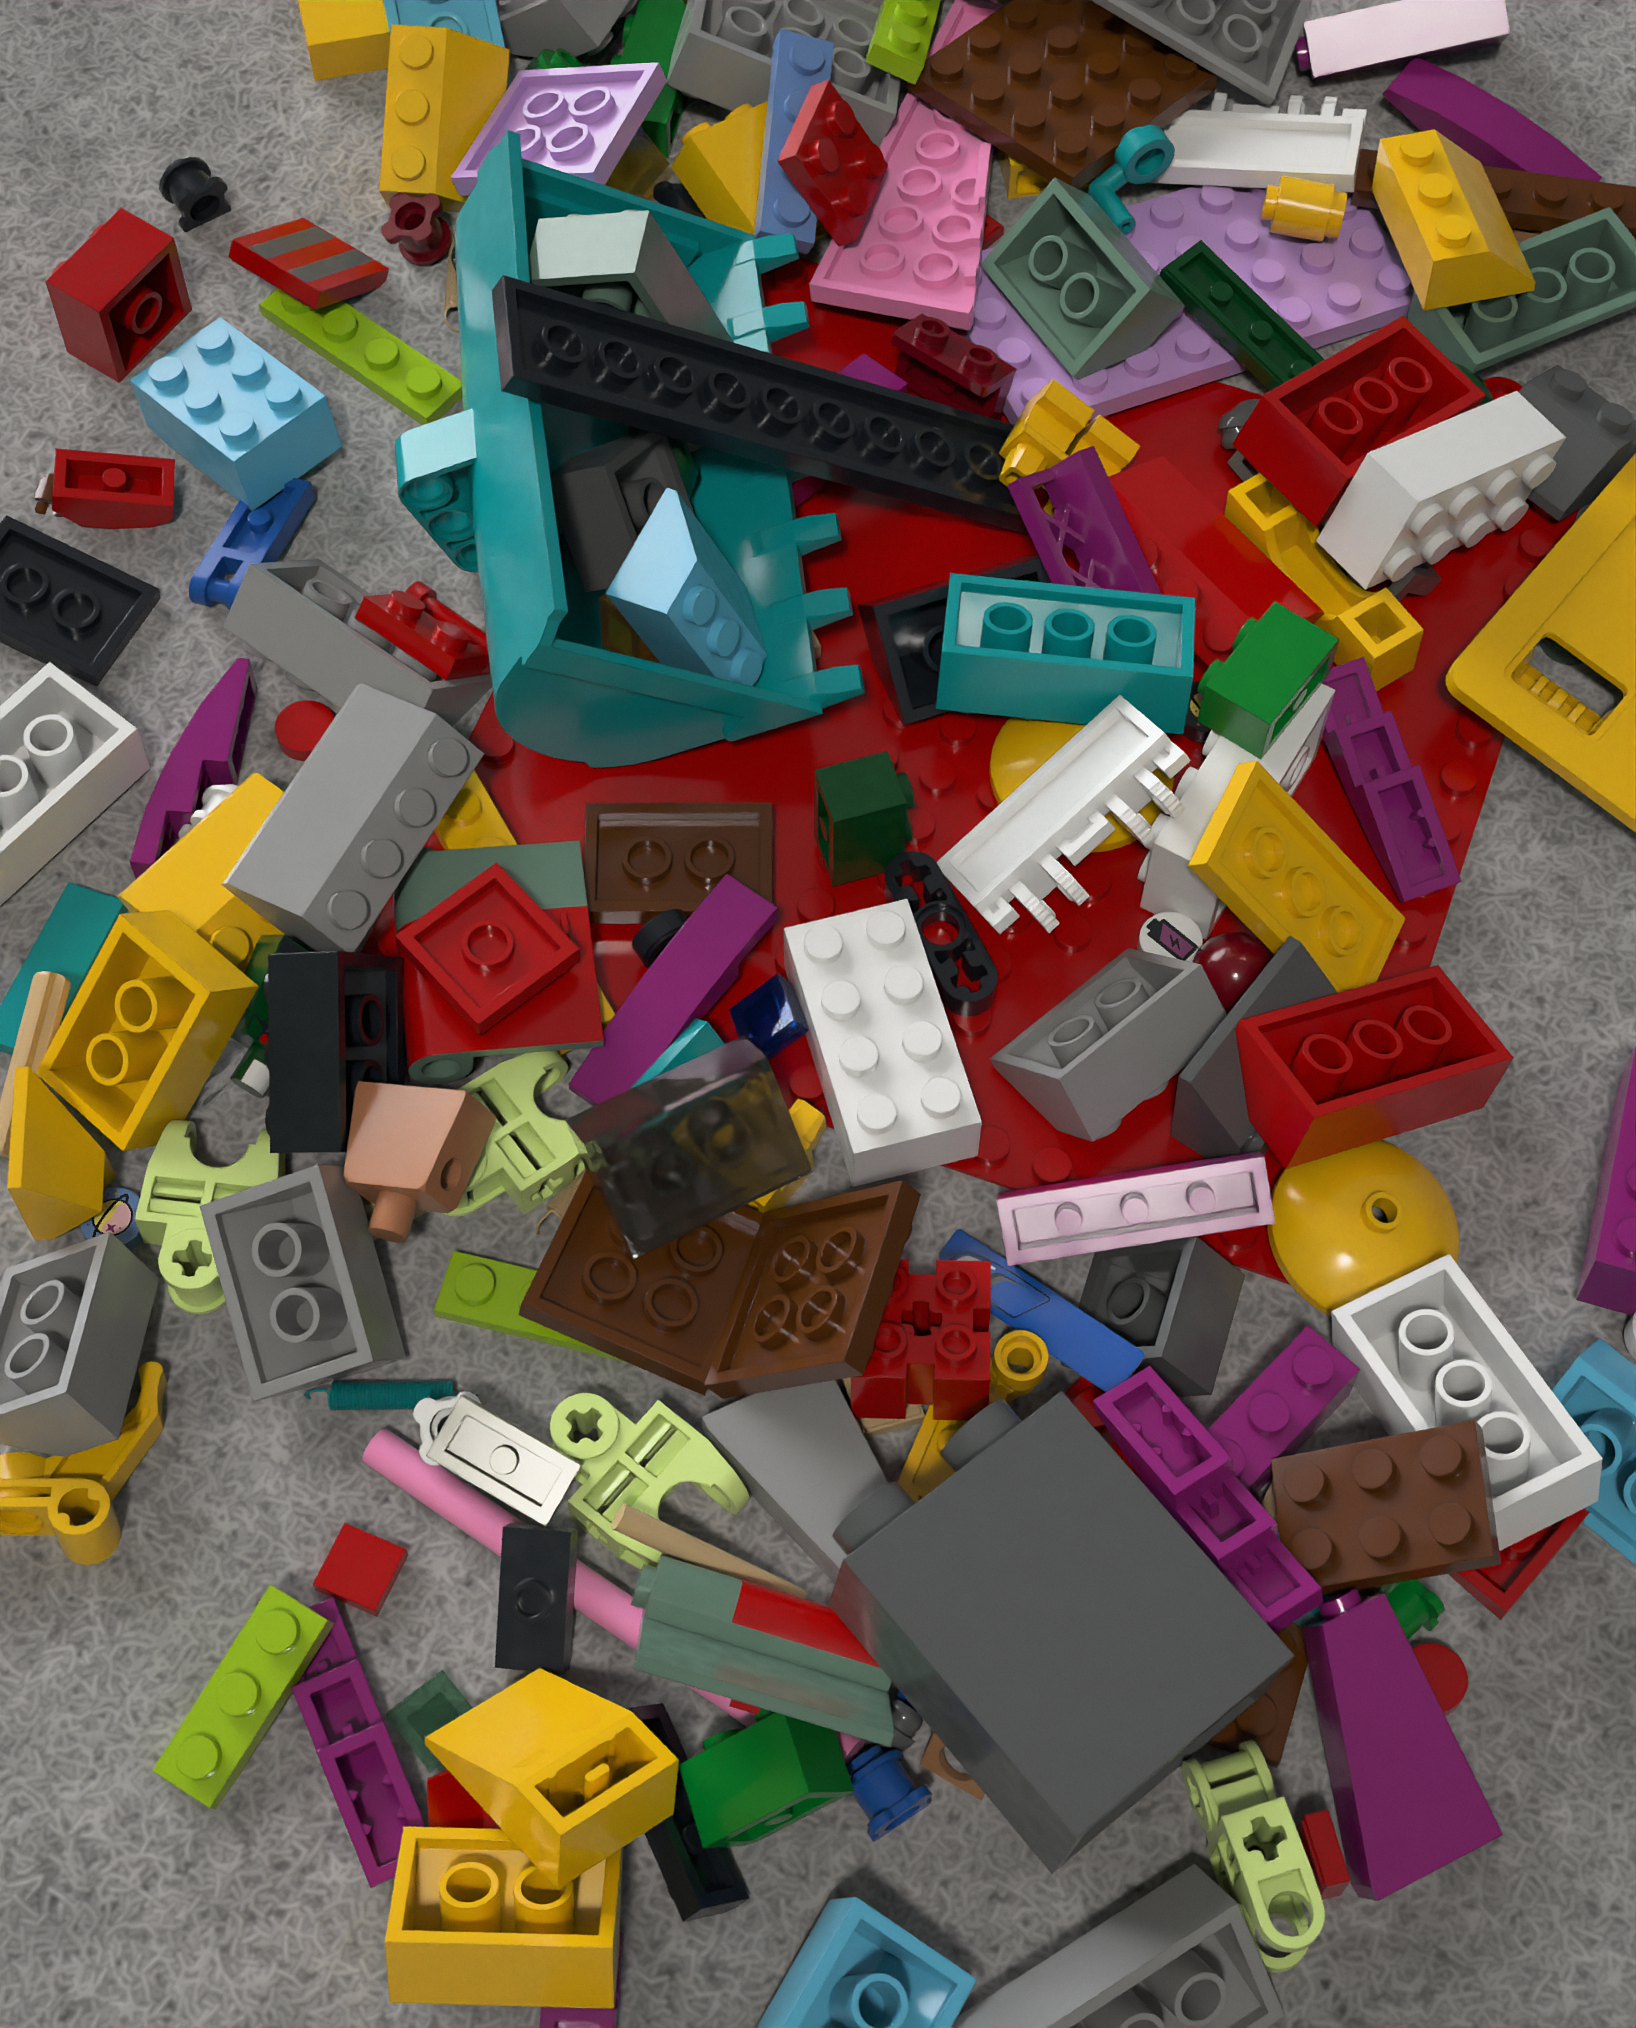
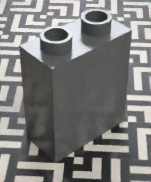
(1051, 1622)

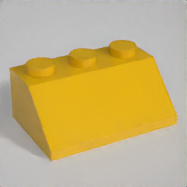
(435, 107)
(1446, 222)
(194, 868)
(490, 1929)

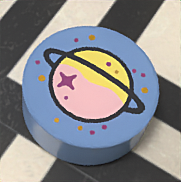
(117, 1217)

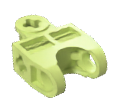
(524, 1144)
(172, 1215)
(636, 1467)
(1249, 1853)

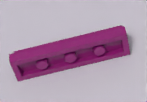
(1085, 520)

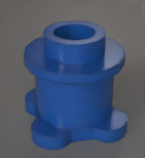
(885, 1790)

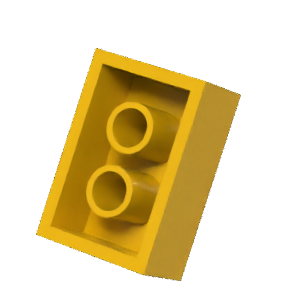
(146, 1028)

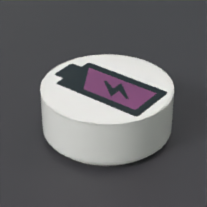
(1170, 936)

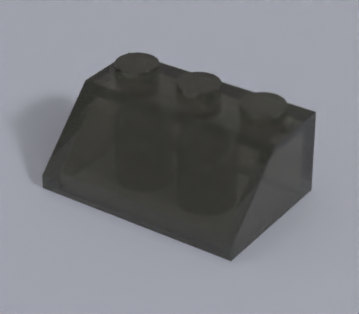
(690, 1145)

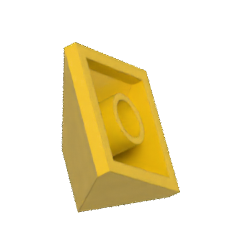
(53, 1162)

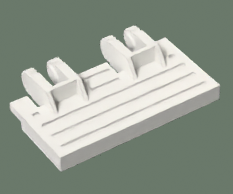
(1260, 144)
(1063, 813)

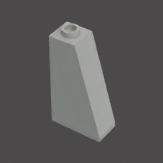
(799, 1461)

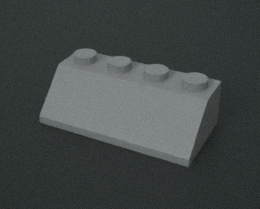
(307, 625)
(353, 820)
(1157, 1964)

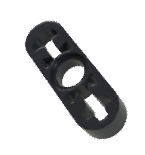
(945, 907)

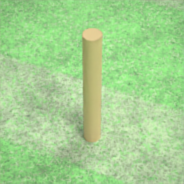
(693, 1550)

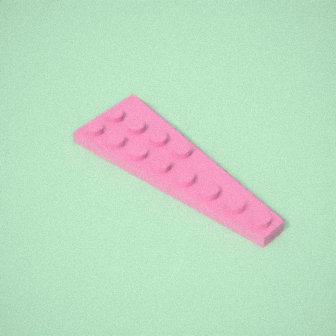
(927, 216)

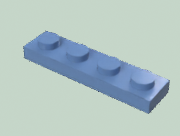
(795, 67)

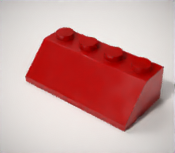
(1203, 557)
(1366, 1065)

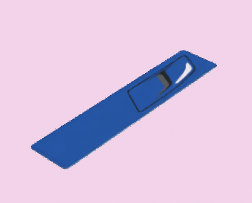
(1064, 1328)

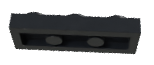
(697, 1878)

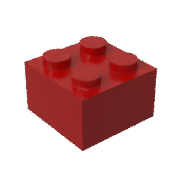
(119, 294)

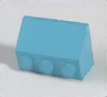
(688, 598)
(1602, 1402)
(866, 1975)

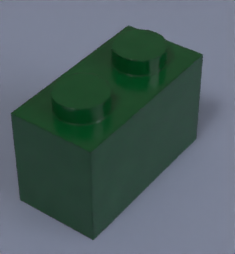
(861, 816)

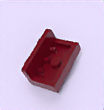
(951, 368)

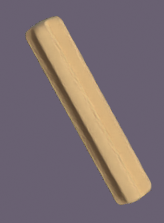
(37, 1029)

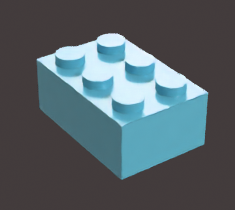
(236, 413)

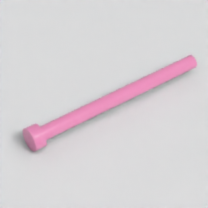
(484, 1522)

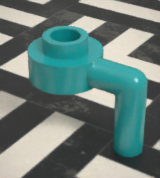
(1138, 159)

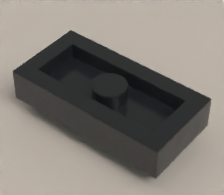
(536, 1598)

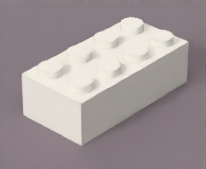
(1441, 489)
(59, 770)
(1165, 870)
(881, 1043)
(1443, 1358)

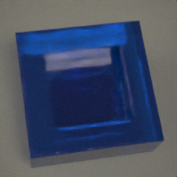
(770, 1016)

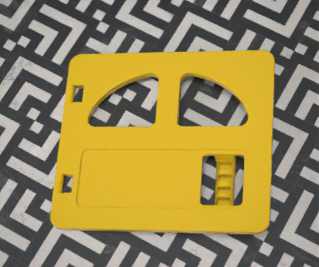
(1588, 606)

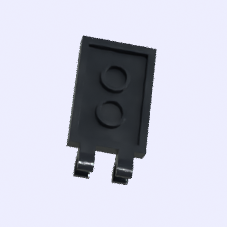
(66, 603)

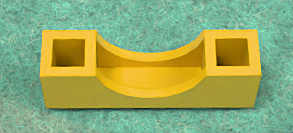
(1363, 621)

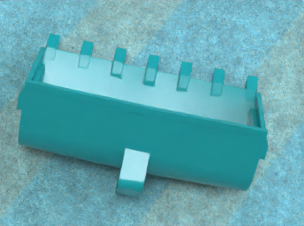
(489, 503)

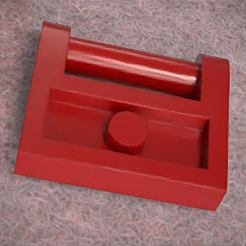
(428, 631)

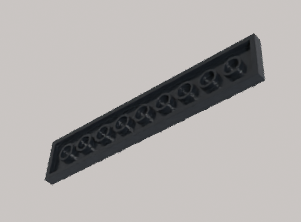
(749, 403)

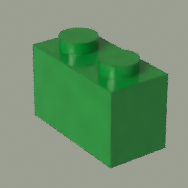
(1265, 679)
(763, 1779)

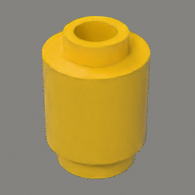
(1304, 209)

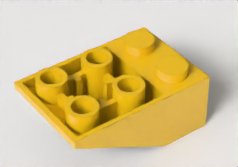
(560, 1771)

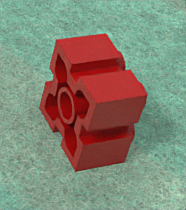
(930, 1345)

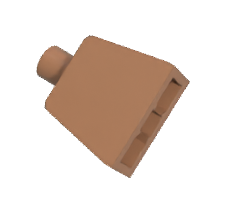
(412, 1151)

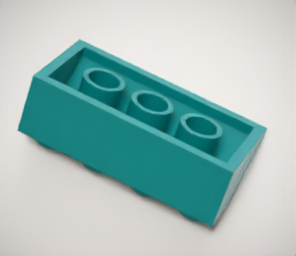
(1065, 651)

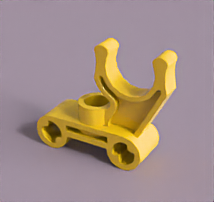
(55, 1492)

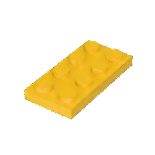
(1294, 881)

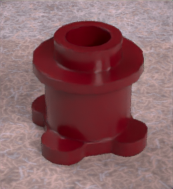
(416, 227)

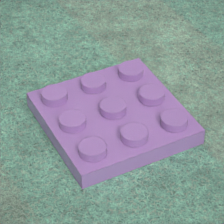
(568, 119)

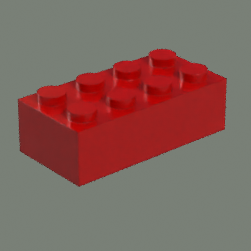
(1327, 419)

